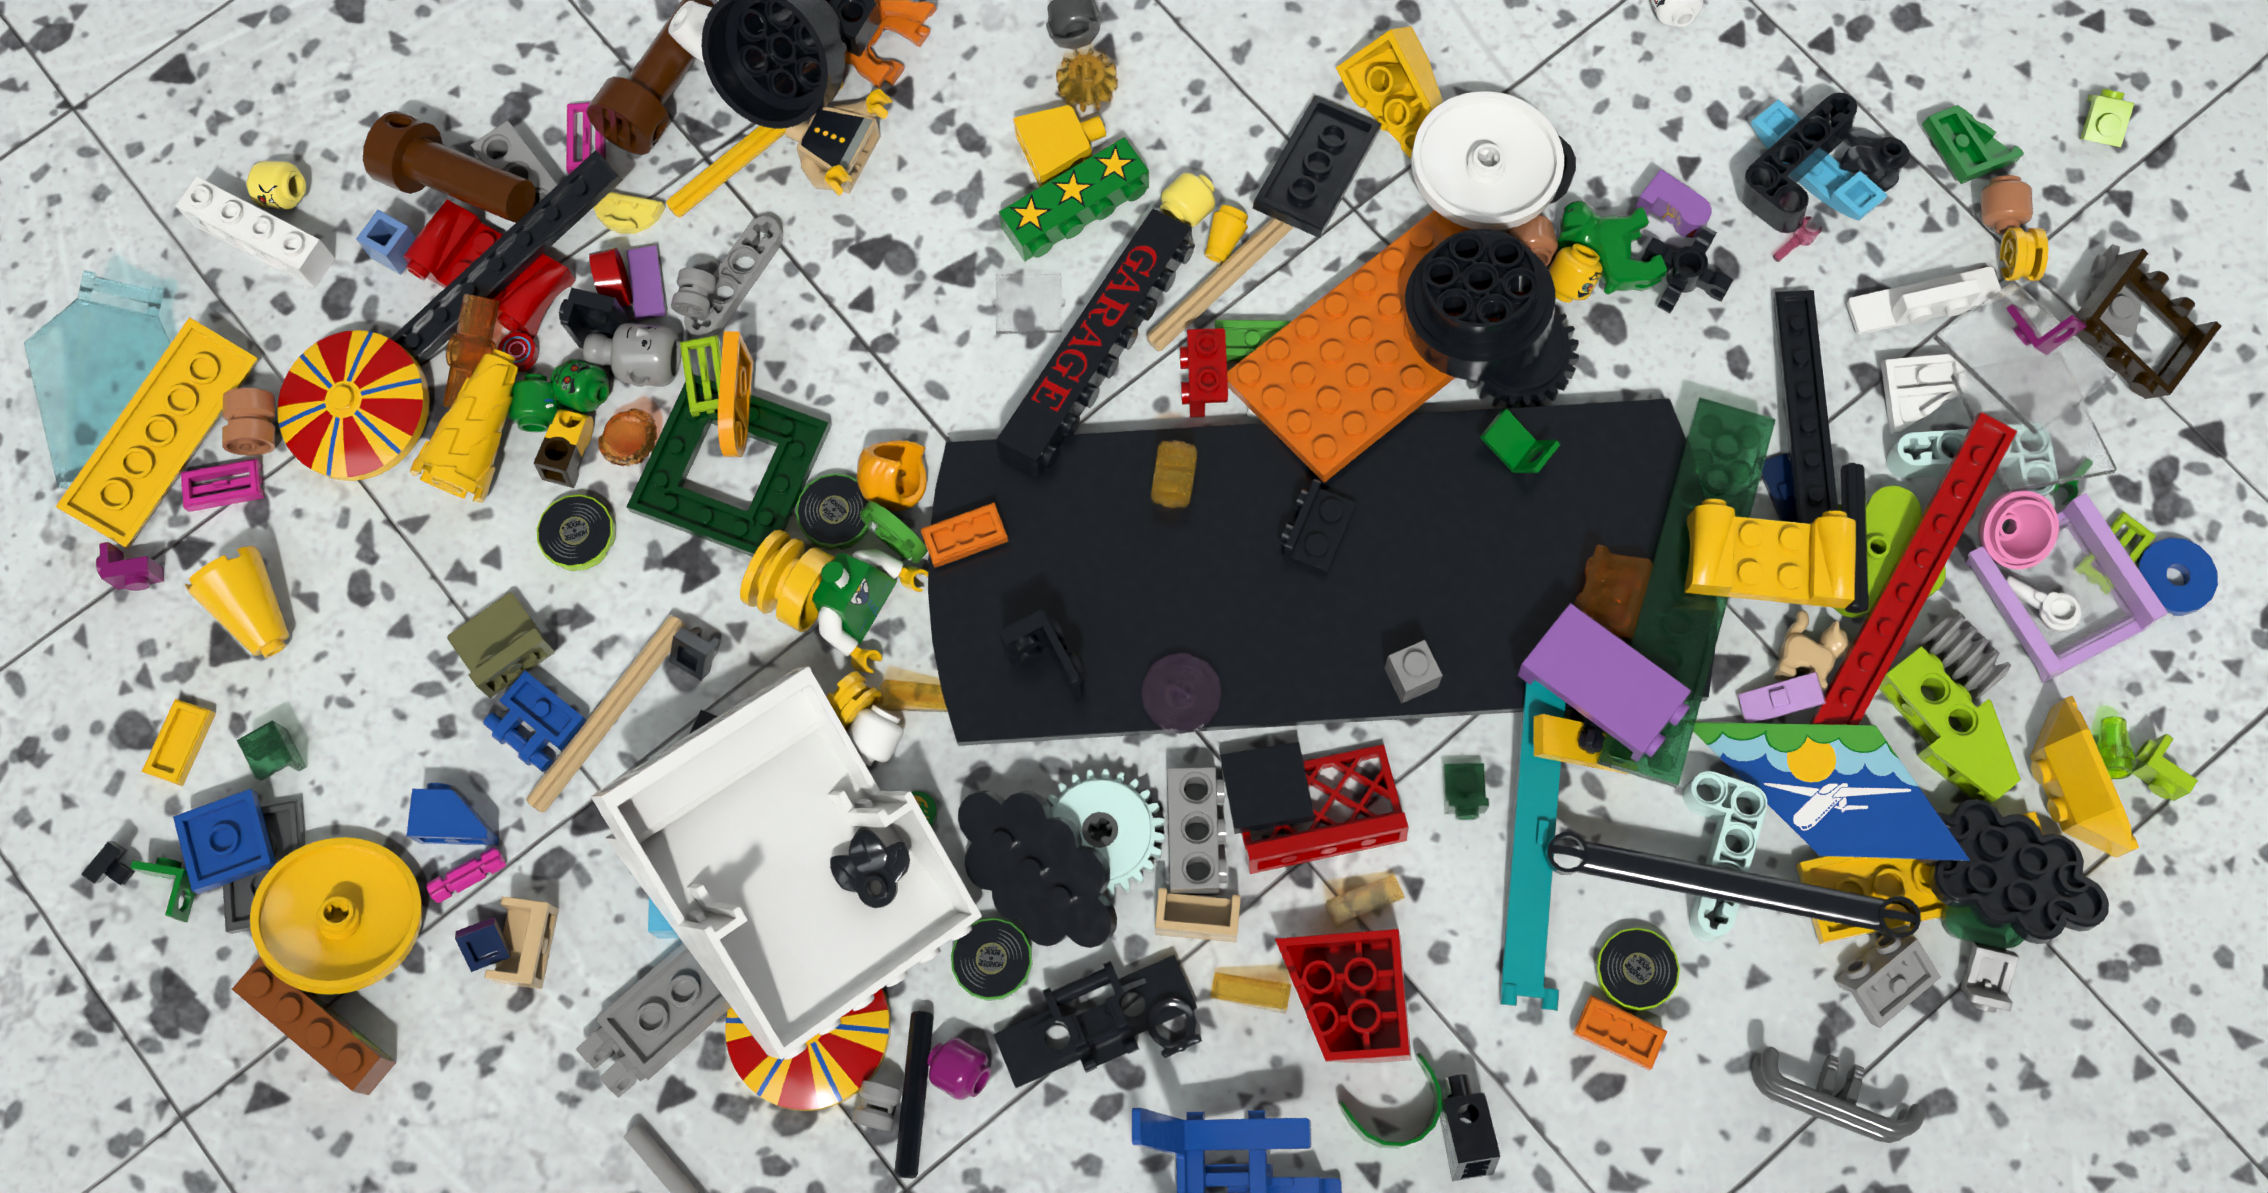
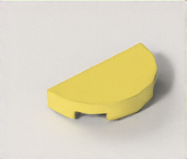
(628, 213)

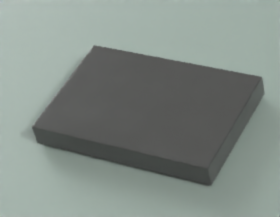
(286, 834)

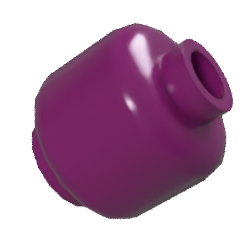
(958, 1068)

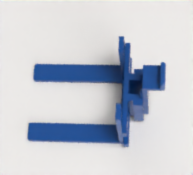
(1195, 1135)

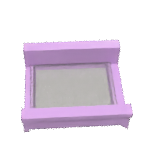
(2090, 568)

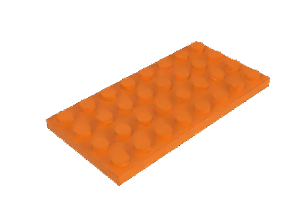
(1347, 361)

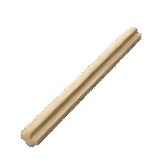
(1217, 283)
(604, 716)

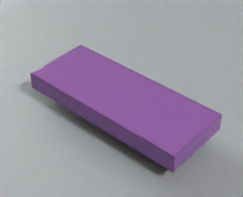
(646, 282)

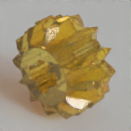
(1087, 67)
(1174, 474)

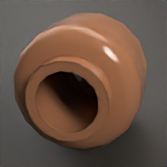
(2006, 203)
(1538, 237)

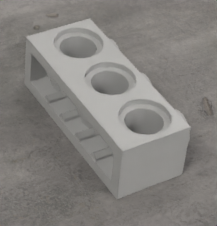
(518, 159)
(1184, 812)

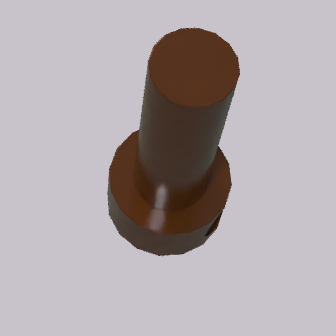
(632, 108)
(411, 156)

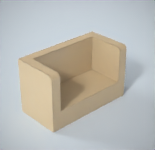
(1197, 916)
(529, 935)

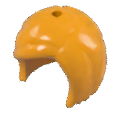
(892, 474)

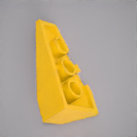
(1393, 83)

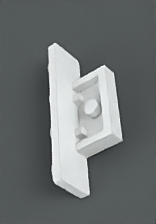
(1922, 300)

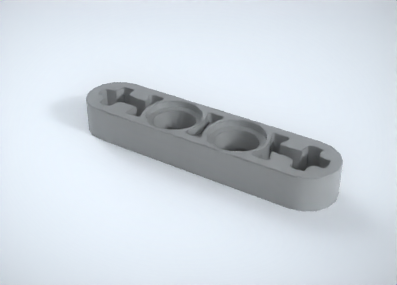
(739, 281)

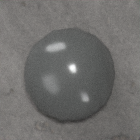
(1073, 22)

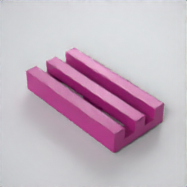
(571, 144)
(226, 498)

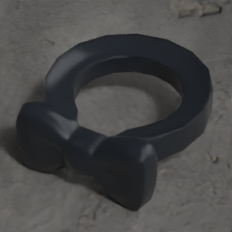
(1190, 1037)

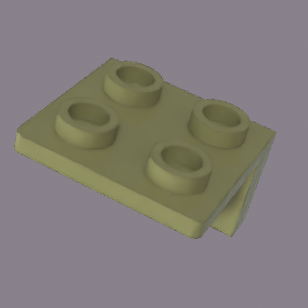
(500, 645)

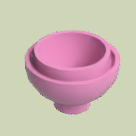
(2030, 531)

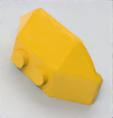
(2078, 782)

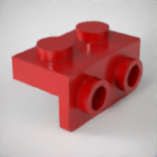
(1207, 369)

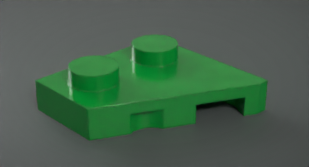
(1968, 144)

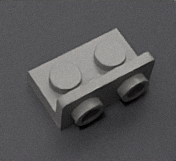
(2125, 309)
(1888, 977)

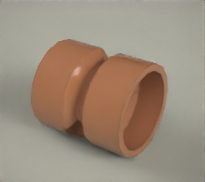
(249, 421)

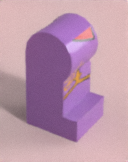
(1675, 204)

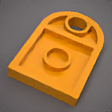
(734, 395)

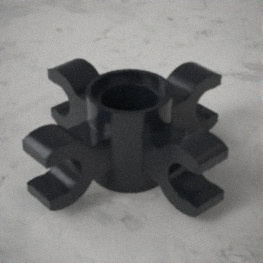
(1694, 256)

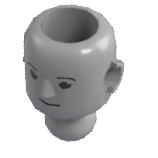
(637, 353)

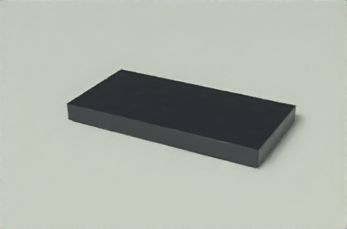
(1317, 166)

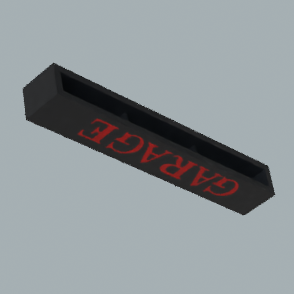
(1095, 344)

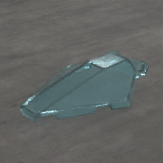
(91, 366)

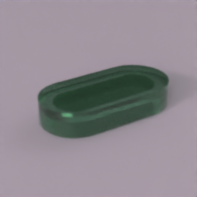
(1963, 925)

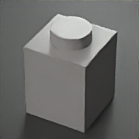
(1413, 671)

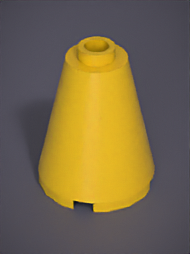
(242, 600)

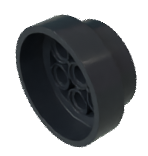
(761, 85)
(1469, 343)

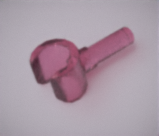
(1800, 237)

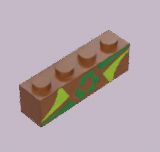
(316, 1029)

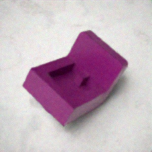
(127, 574)

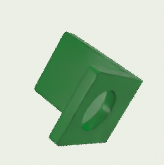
(1516, 445)
(172, 870)

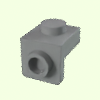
(1989, 977)

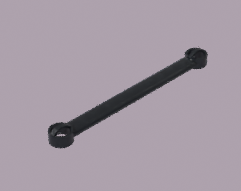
(1733, 886)

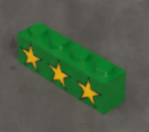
(1075, 200)

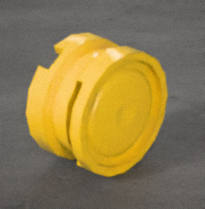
(2024, 254)
(852, 697)

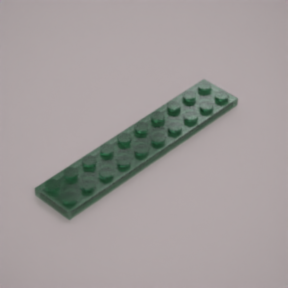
(1679, 628)

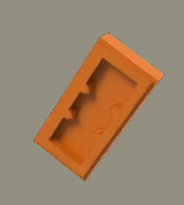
(964, 535)
(1619, 1032)

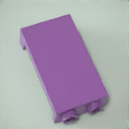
(1607, 682)

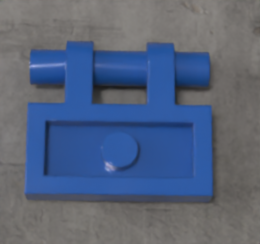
(542, 711)

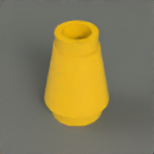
(1225, 232)

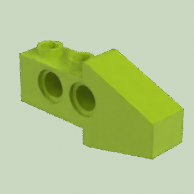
(1971, 760)

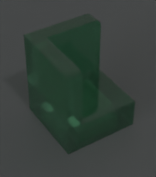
(270, 750)

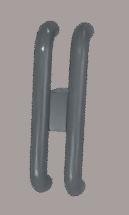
(1824, 1106)

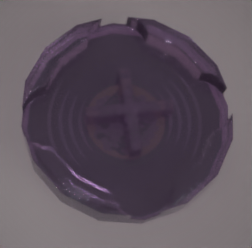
(1181, 693)

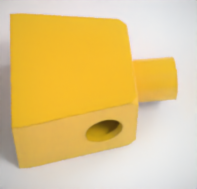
(1056, 140)

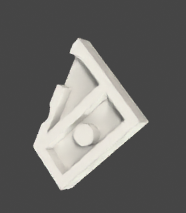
(1917, 387)

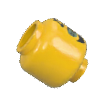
(1575, 273)

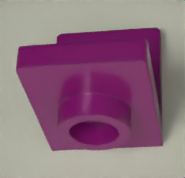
(2029, 334)

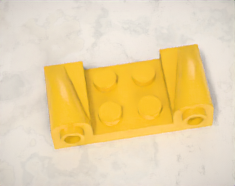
(1771, 557)

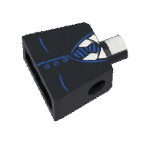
(1469, 1146)

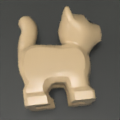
(1808, 656)

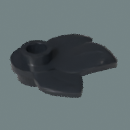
(1871, 157)
(869, 862)

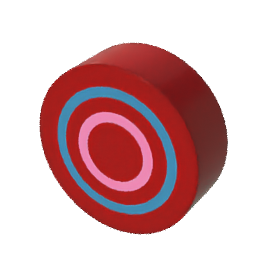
(521, 348)

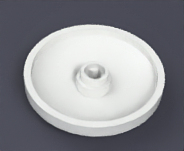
(1487, 160)

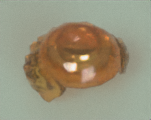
(628, 437)

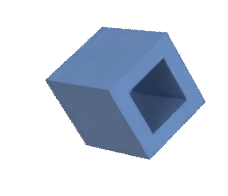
(386, 241)

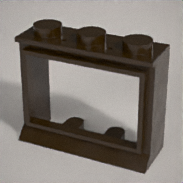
(2173, 312)

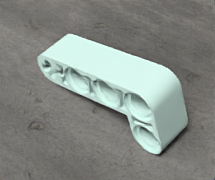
(1933, 461)
(1729, 822)

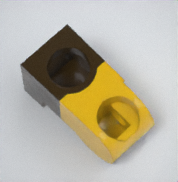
(564, 447)

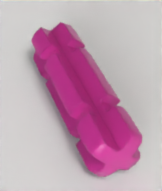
(466, 875)

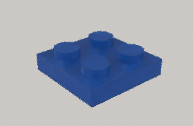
(224, 841)

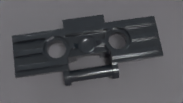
(1097, 1033)

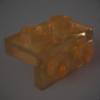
(1614, 590)

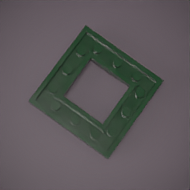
(660, 489)

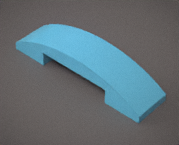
(1837, 188)

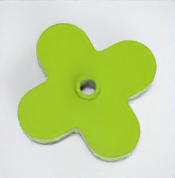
(1890, 522)

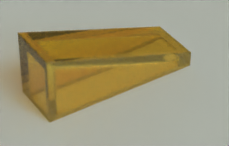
(911, 696)
(1363, 901)
(1251, 992)

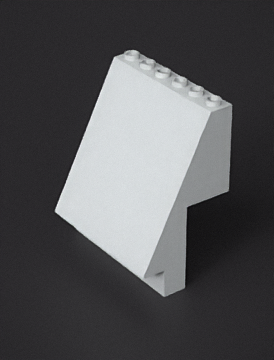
(737, 854)

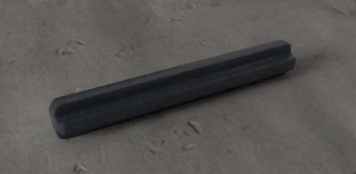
(1854, 505)
(914, 1095)

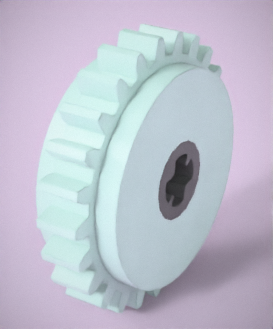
(1127, 819)

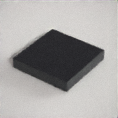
(1267, 787)

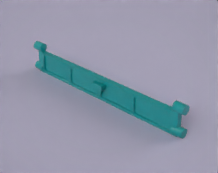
(1529, 873)

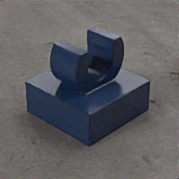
(482, 944)

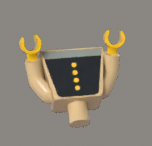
(839, 142)

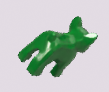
(1612, 241)

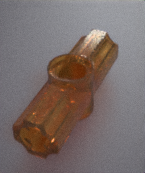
(470, 342)

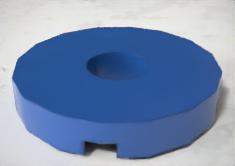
(2192, 562)

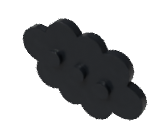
(1037, 868)
(2016, 875)

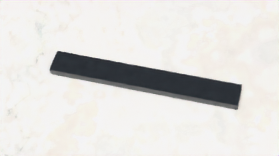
(510, 255)
(1805, 405)

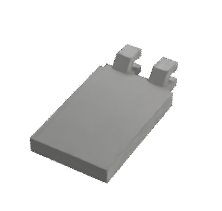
(654, 1021)

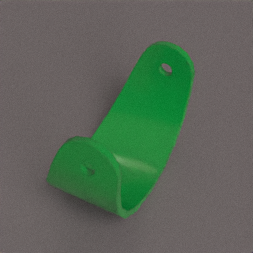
(1437, 1108)

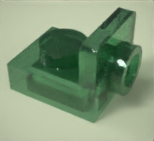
(1464, 790)

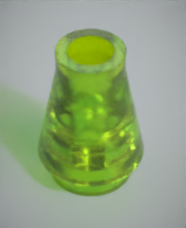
(2116, 747)

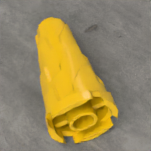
(469, 434)

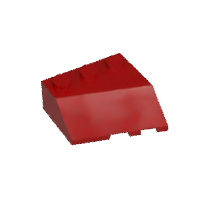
(1352, 993)

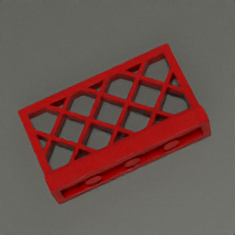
(1335, 837)

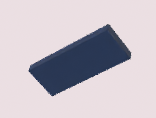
(1779, 485)

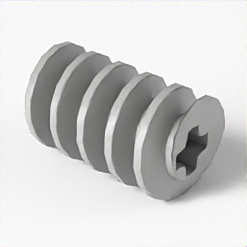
(1966, 654)

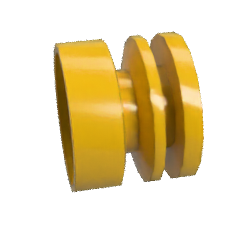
(784, 580)

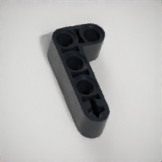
(1802, 155)

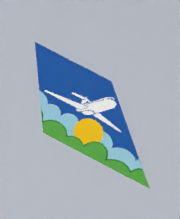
(1836, 788)

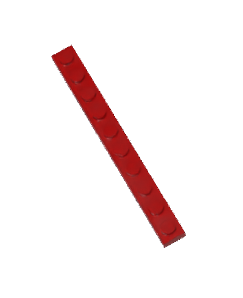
(1915, 572)

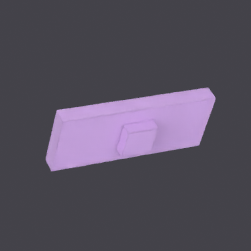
(1782, 698)

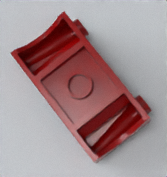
(457, 239)

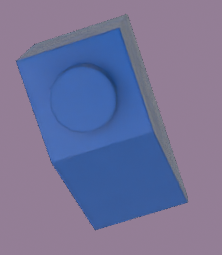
(445, 817)

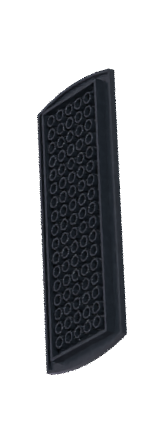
(1434, 553)

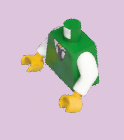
(852, 597)

